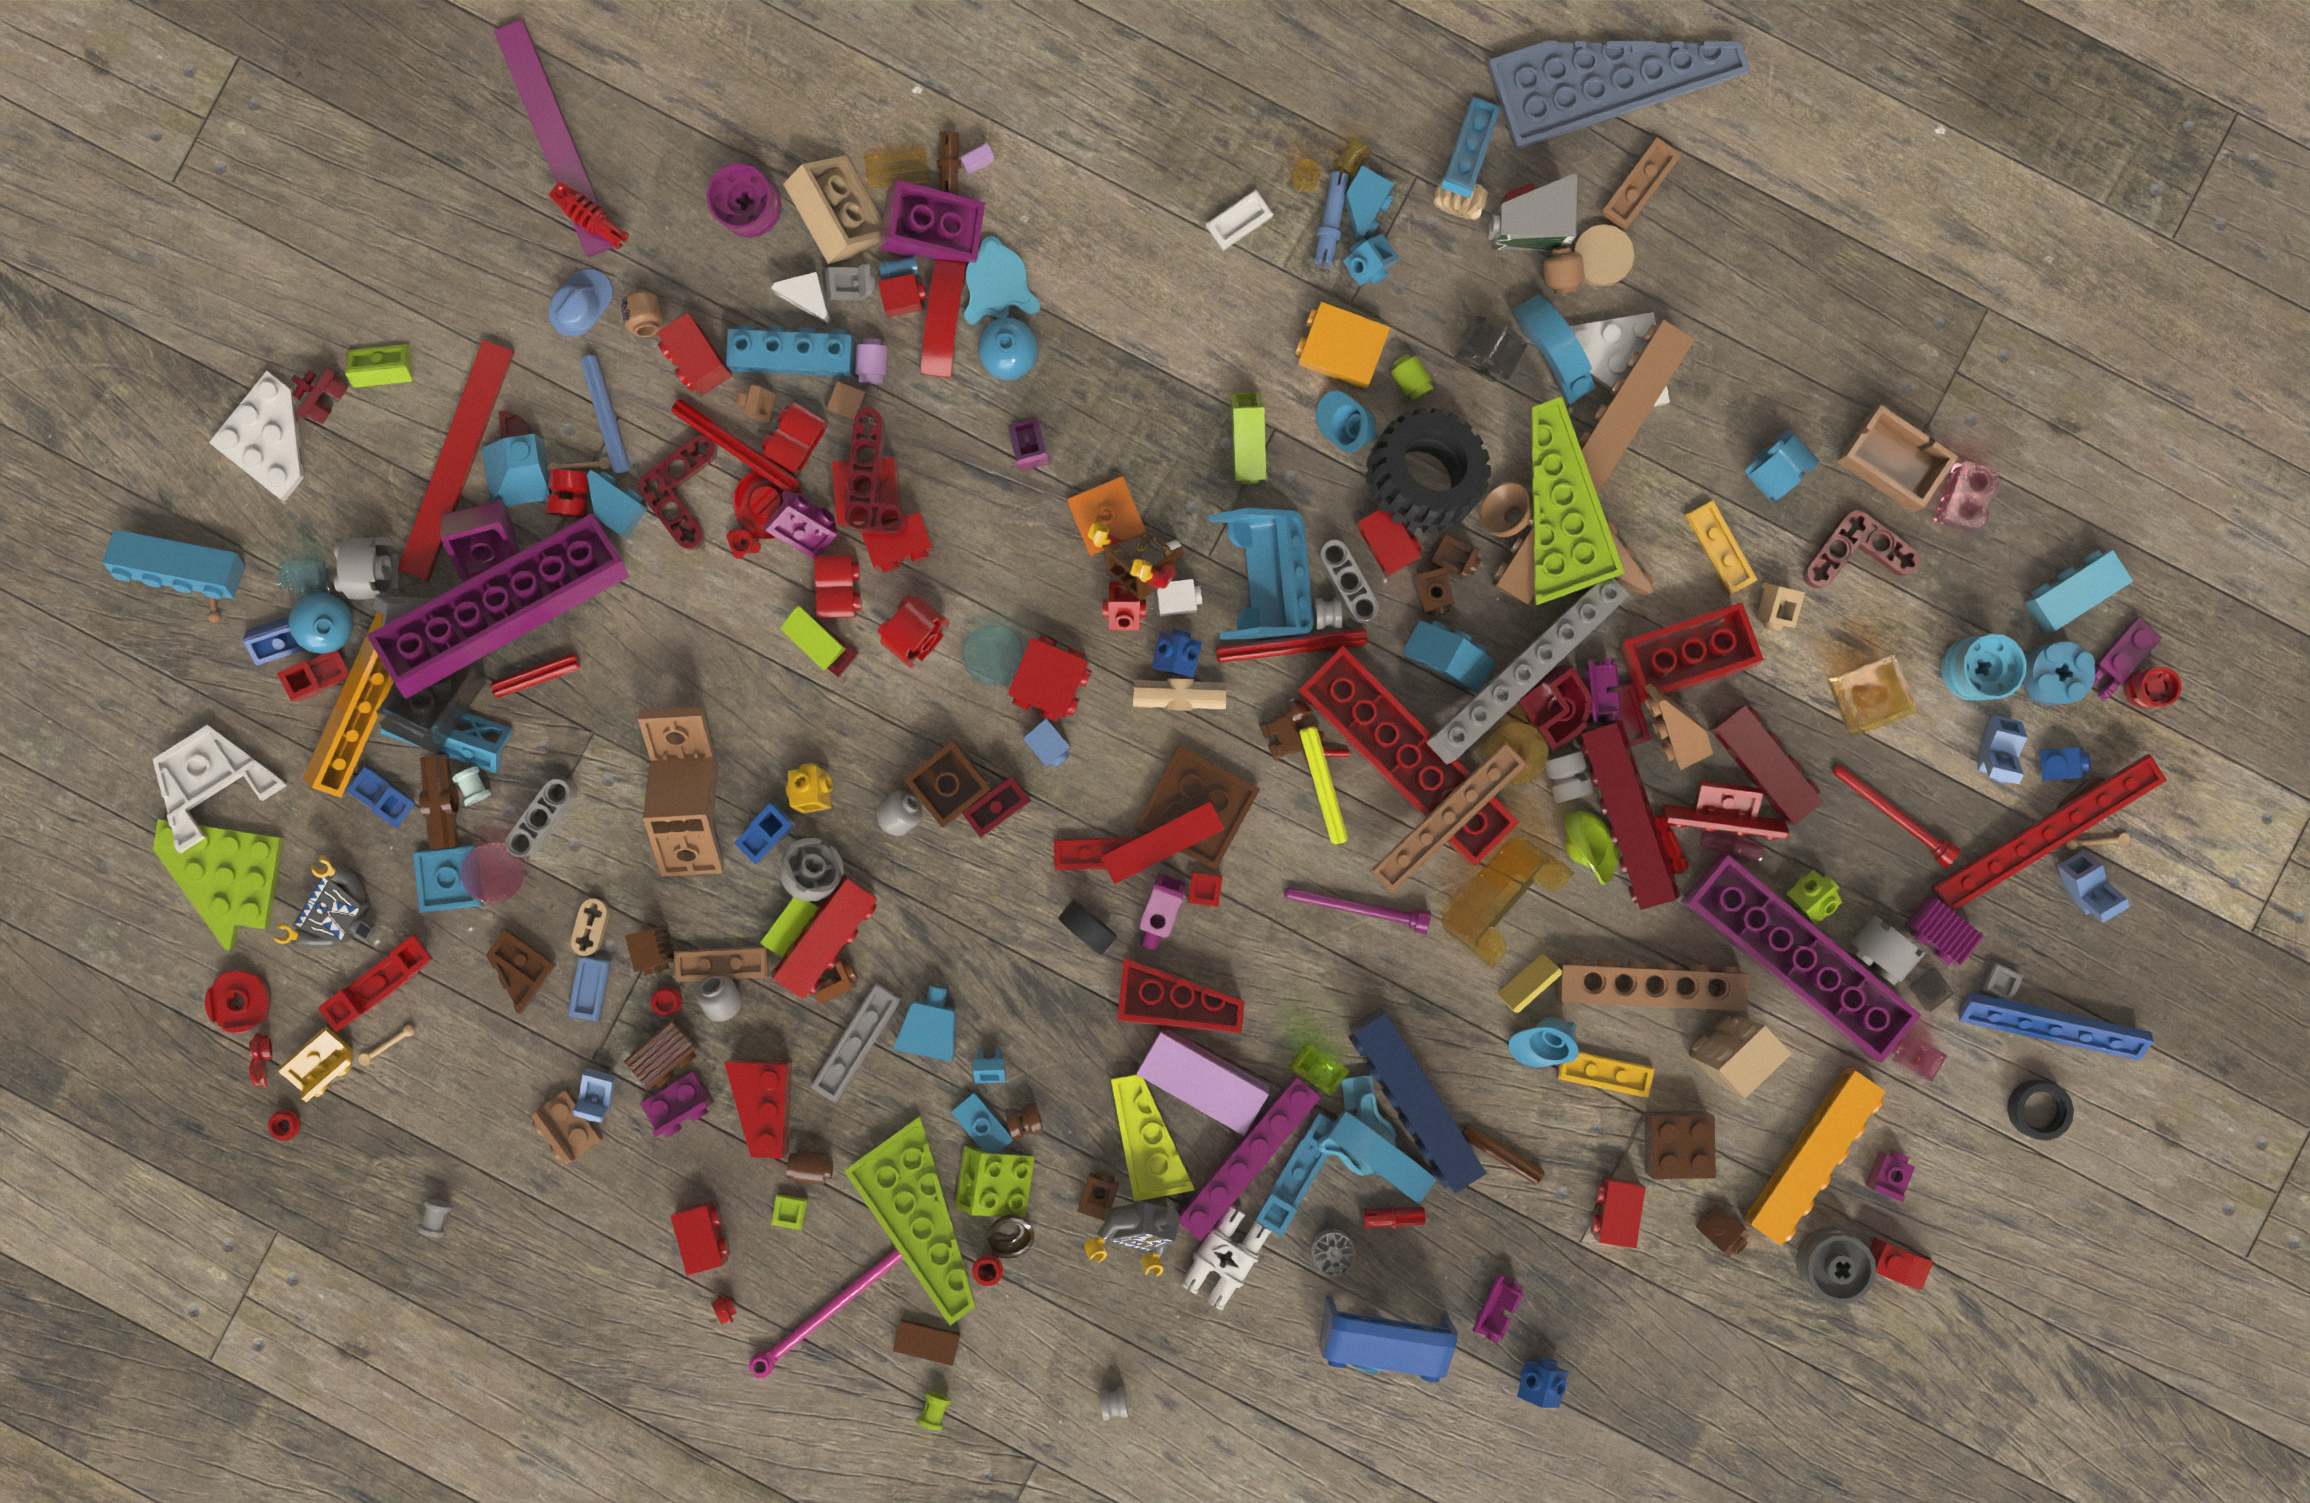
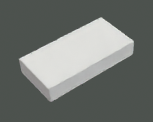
(1239, 220)

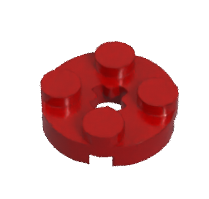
(256, 997)

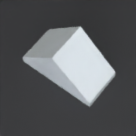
(806, 294)

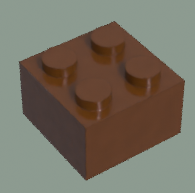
(948, 784)
(1680, 1145)

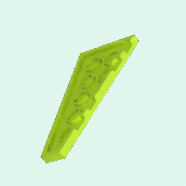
(1569, 525)
(908, 1201)

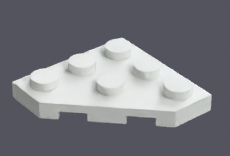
(1611, 345)
(265, 437)

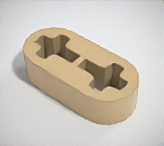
(583, 924)

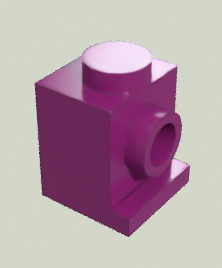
(1880, 1175)

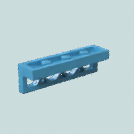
(470, 746)

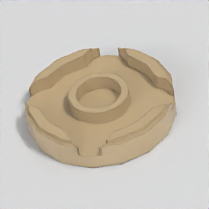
(1605, 254)

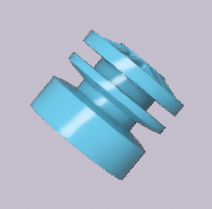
(1999, 671)

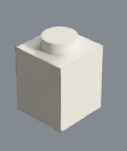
(1179, 598)

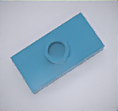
(982, 1124)

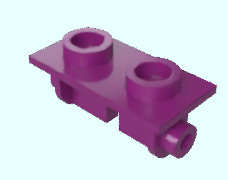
(1600, 679)
(1503, 1294)

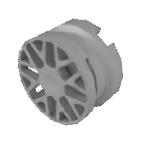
(1333, 1252)

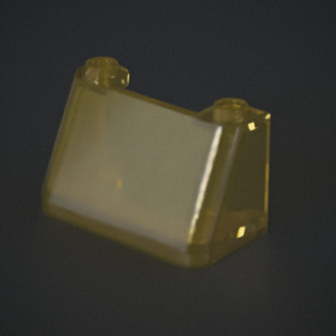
(1495, 891)

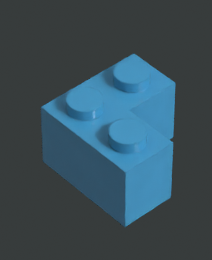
(1450, 654)

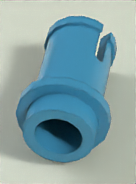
(898, 268)

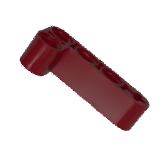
(872, 471)

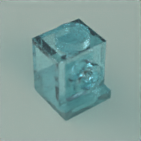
(303, 576)

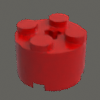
(912, 630)

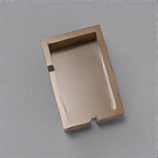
(1889, 459)

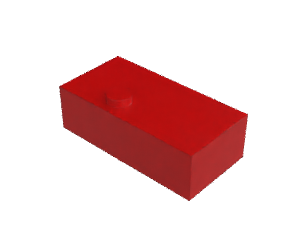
(1692, 652)

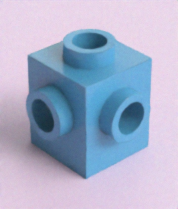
(1370, 260)

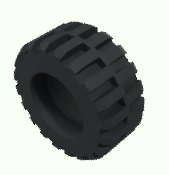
(1448, 442)

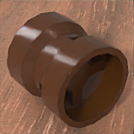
(1031, 1120)

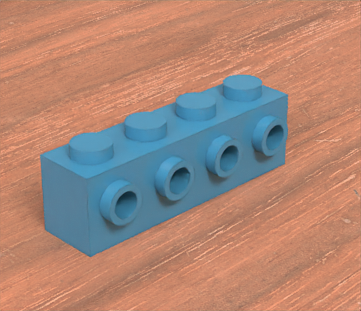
(790, 352)
(173, 564)

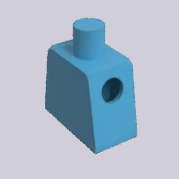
(929, 1027)

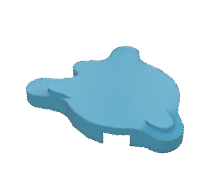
(997, 283)
(1369, 1115)

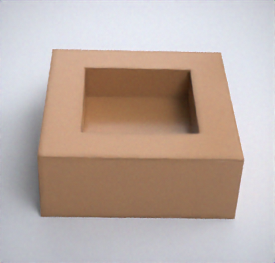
(846, 401)

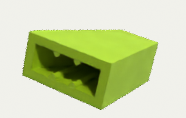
(1248, 437)

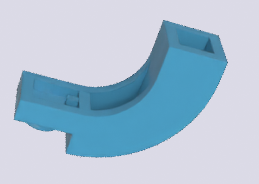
(1558, 344)

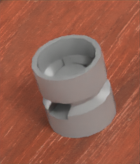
(1569, 777)

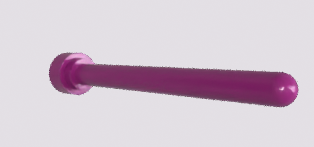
(1416, 920)

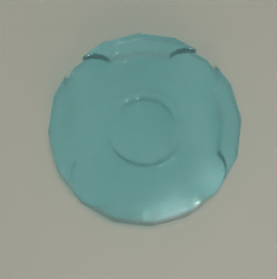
(992, 655)

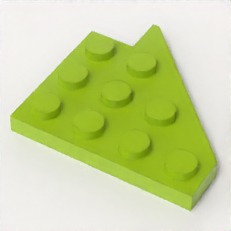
(225, 876)

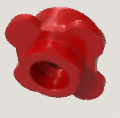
(735, 537)

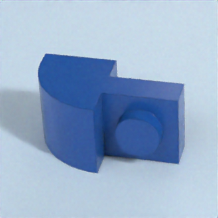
(765, 832)

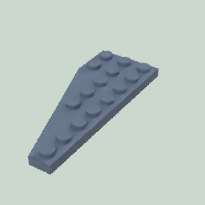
(1580, 84)

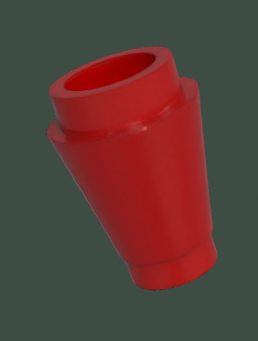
(985, 1276)

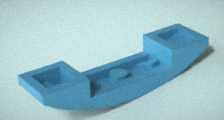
(1381, 1157)
(1294, 1178)

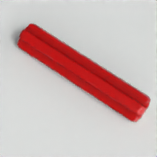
(535, 675)

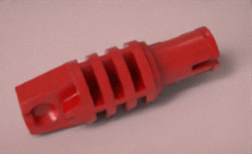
(587, 214)

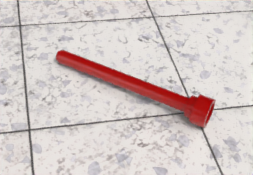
(1944, 851)

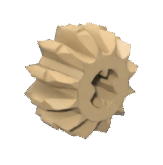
(1460, 205)

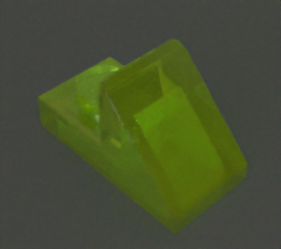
(1318, 1068)

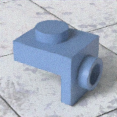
(595, 1095)

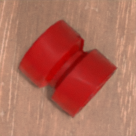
(567, 482)
(2152, 687)

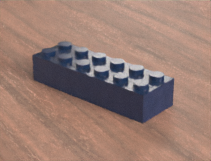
(1420, 1105)

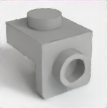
(849, 283)

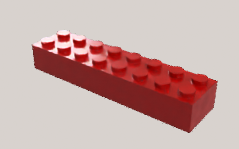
(1397, 749)

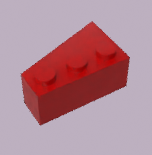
(763, 1103)

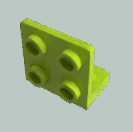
(994, 1183)

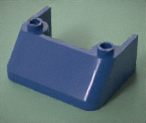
(1387, 1343)

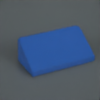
(270, 641)

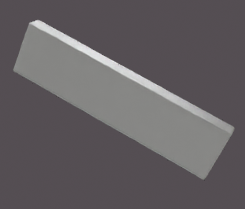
(856, 1042)

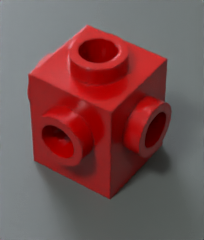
(1123, 608)

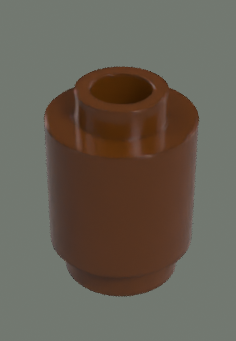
(809, 1167)

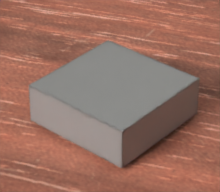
(2001, 982)

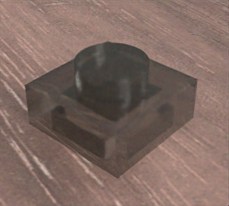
(1931, 989)

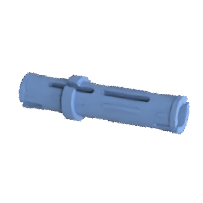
(1329, 229)

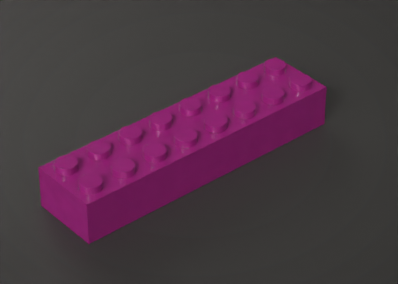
(497, 606)
(1800, 958)

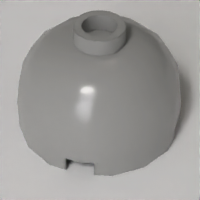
(810, 869)

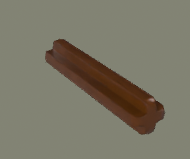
(1502, 1153)

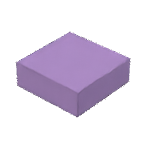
(977, 158)

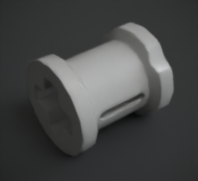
(434, 1218)

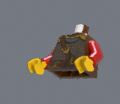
(1139, 562)

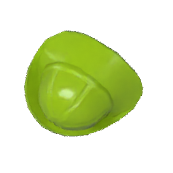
(1590, 844)

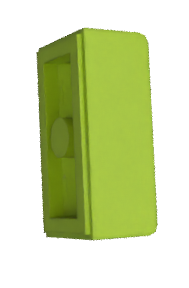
(379, 365)
(812, 638)
(789, 925)

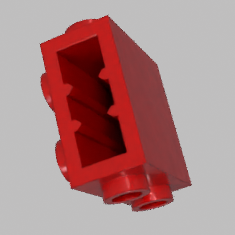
(1049, 679)

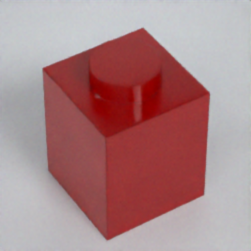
(902, 295)

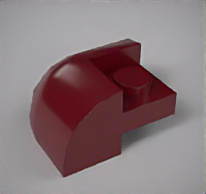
(1558, 706)

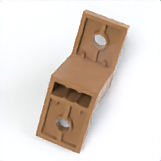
(681, 791)

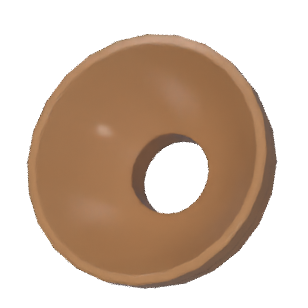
(1500, 503)

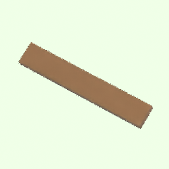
(1448, 817)

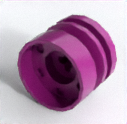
(733, 187)

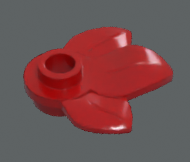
(260, 1051)

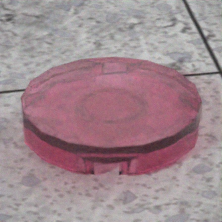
(492, 873)

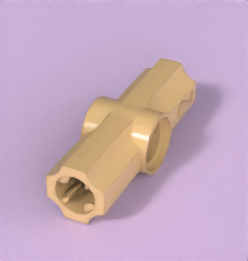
(1179, 694)

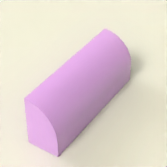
(1203, 1080)

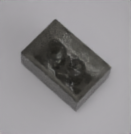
(433, 712)

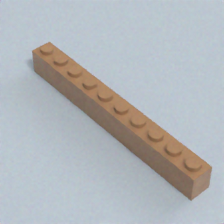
(1610, 436)

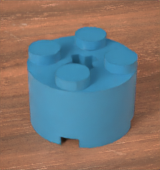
(1781, 466)
(2074, 669)

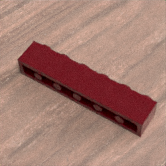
(1630, 815)

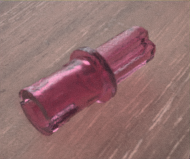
(1732, 846)

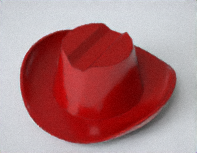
(756, 501)

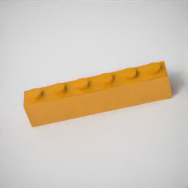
(350, 721)
(1815, 1155)

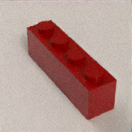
(824, 936)

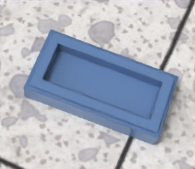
(589, 988)

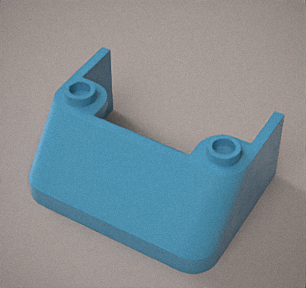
(1275, 570)

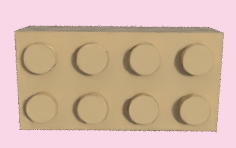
(1739, 1054)

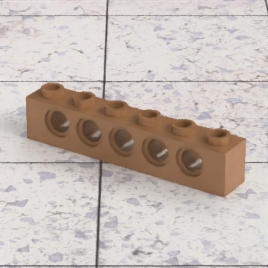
(1731, 996)

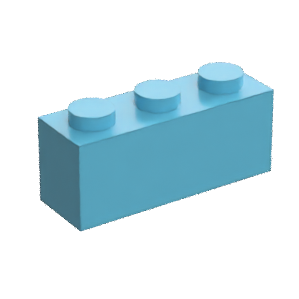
(2077, 590)

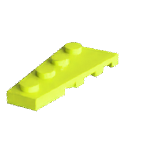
(1148, 1147)

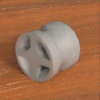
(1328, 613)
(1113, 1403)

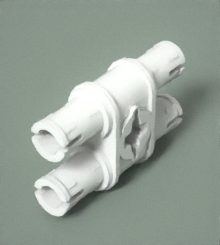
(1232, 1272)

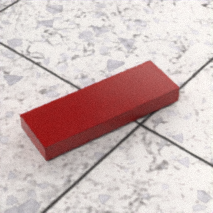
(1085, 852)

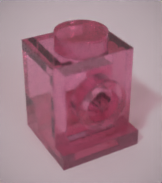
(1926, 1062)

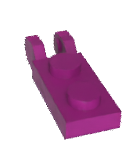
(2124, 656)

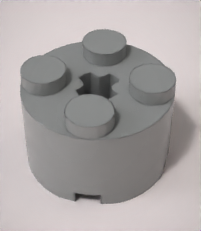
(366, 568)
(1887, 948)

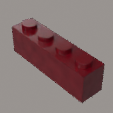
(1766, 764)

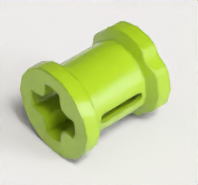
(933, 1410)

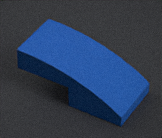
(381, 796)

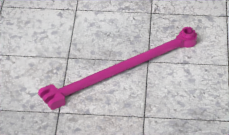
(771, 1356)

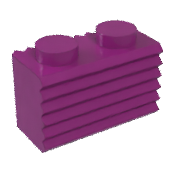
(1944, 931)

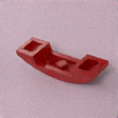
(942, 318)
(376, 984)

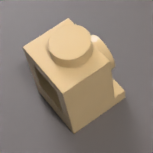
(1779, 606)

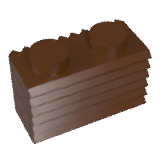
(650, 950)
(662, 1053)

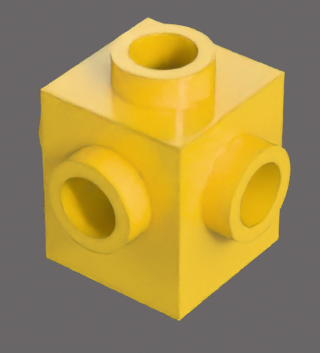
(809, 788)

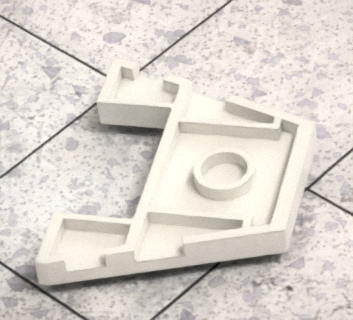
(200, 769)

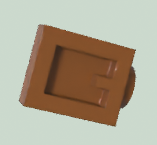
(833, 988)

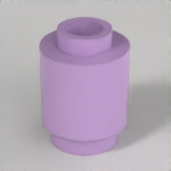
(871, 361)

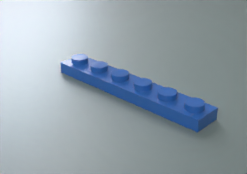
(2055, 1026)

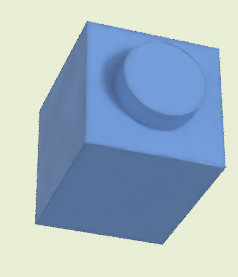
(1048, 744)

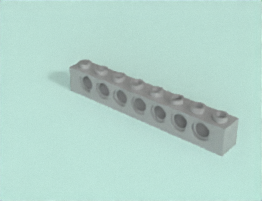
(1526, 669)

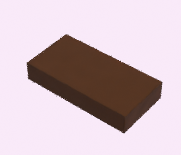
(926, 1342)

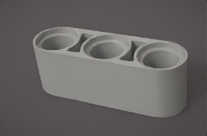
(1348, 566)
(528, 825)

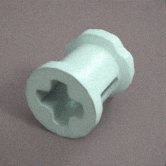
(471, 786)

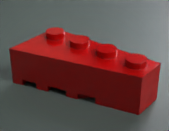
(1169, 1001)

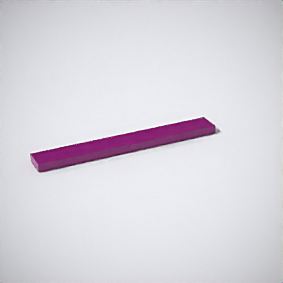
(548, 121)

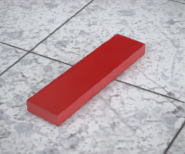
(1162, 842)

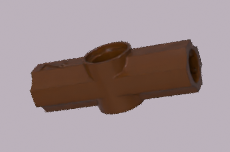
(439, 802)

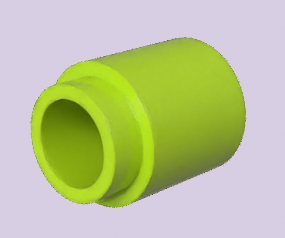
(1412, 377)

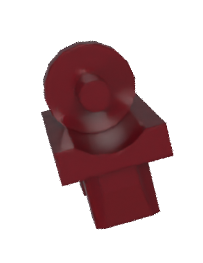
(311, 406)

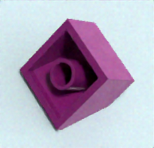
(478, 538)

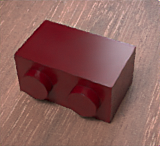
(996, 807)

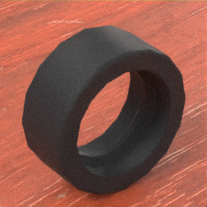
(1087, 927)
(2063, 1116)

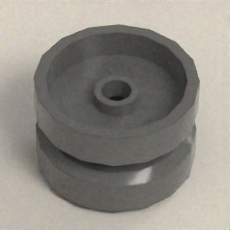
(1839, 1283)

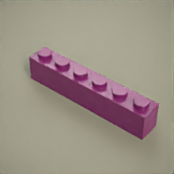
(1248, 1156)

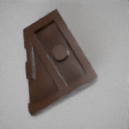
(519, 968)

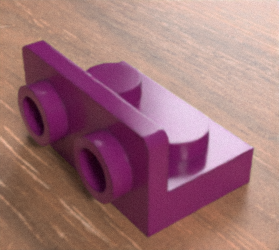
(802, 524)
(677, 1103)

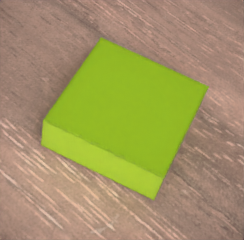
(789, 1211)

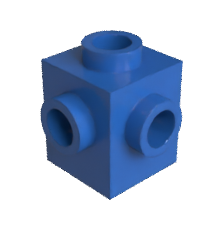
(1176, 653)
(1542, 1383)

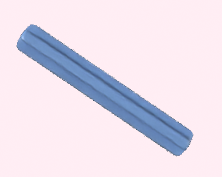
(605, 414)

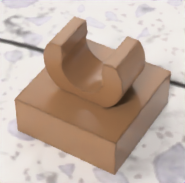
(757, 403)

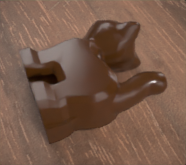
(1285, 729)

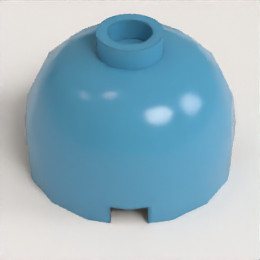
(1008, 349)
(321, 622)

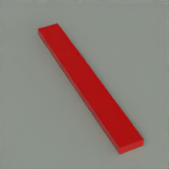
(456, 458)
(2049, 832)

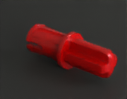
(1394, 1217)

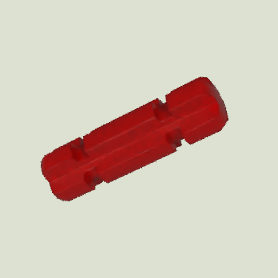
(1671, 846)

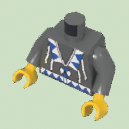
(331, 912)
(1138, 1227)

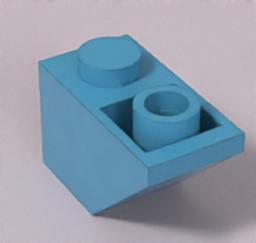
(1364, 201)
(612, 506)

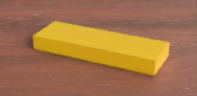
(1720, 547)
(1608, 1074)

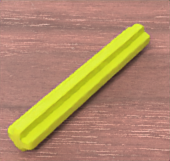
(1323, 784)

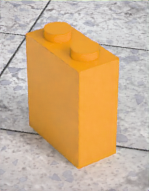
(1342, 345)

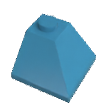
(517, 470)

